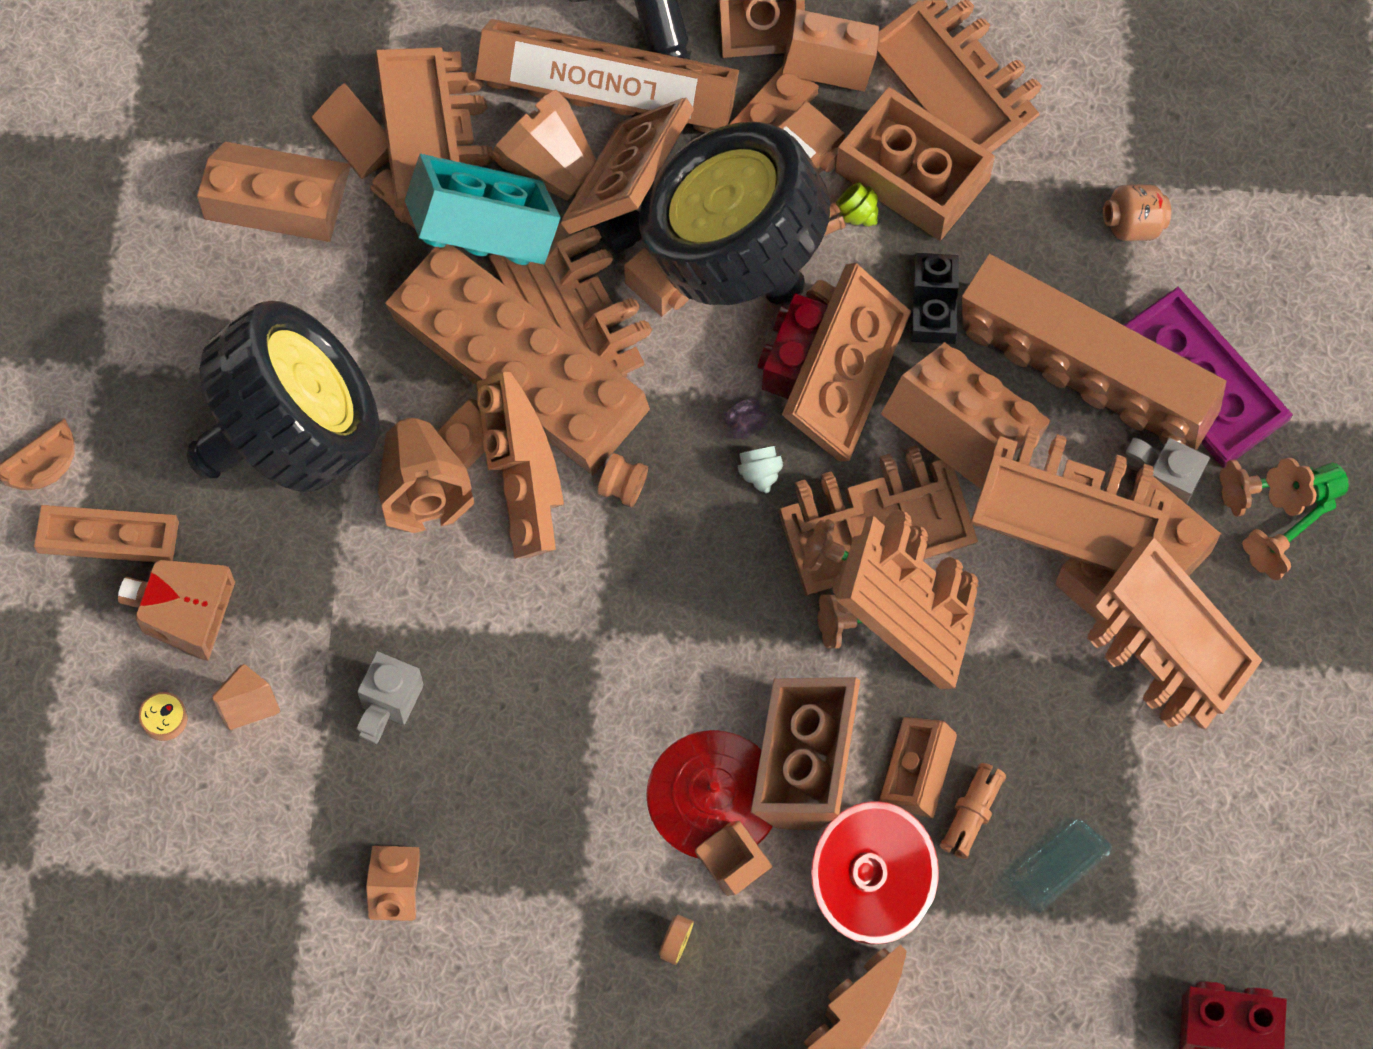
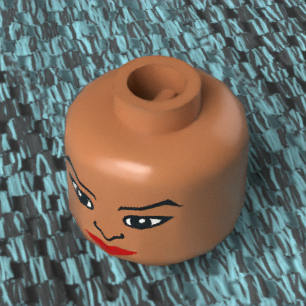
(1137, 212)

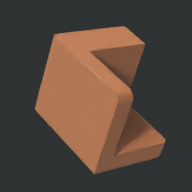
(733, 858)

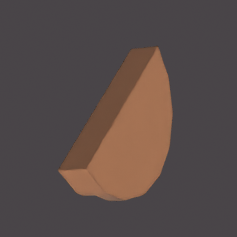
(41, 460)

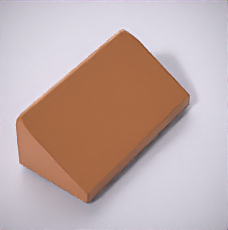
(353, 131)
(244, 699)
(919, 765)

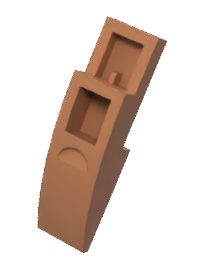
(520, 448)
(860, 1006)

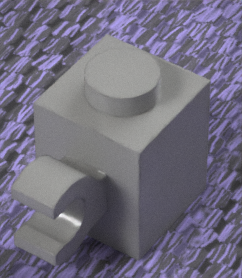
(1176, 467)
(387, 693)

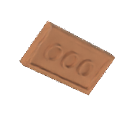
(627, 165)
(846, 362)

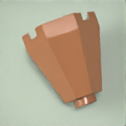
(548, 147)
(421, 478)

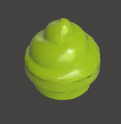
(859, 205)

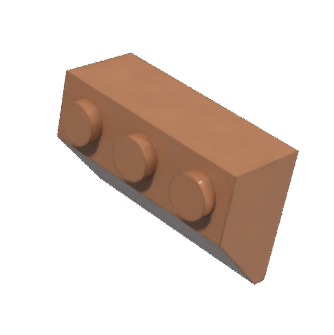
(273, 190)
(805, 751)

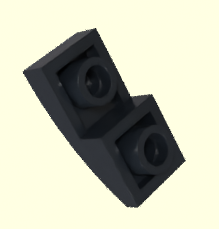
(935, 298)

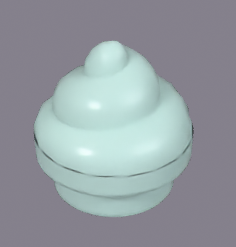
(760, 467)

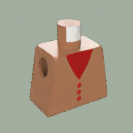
(181, 603)

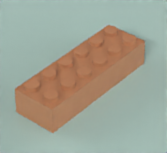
(492, 330)
(1091, 354)

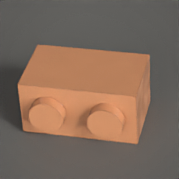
(830, 50)

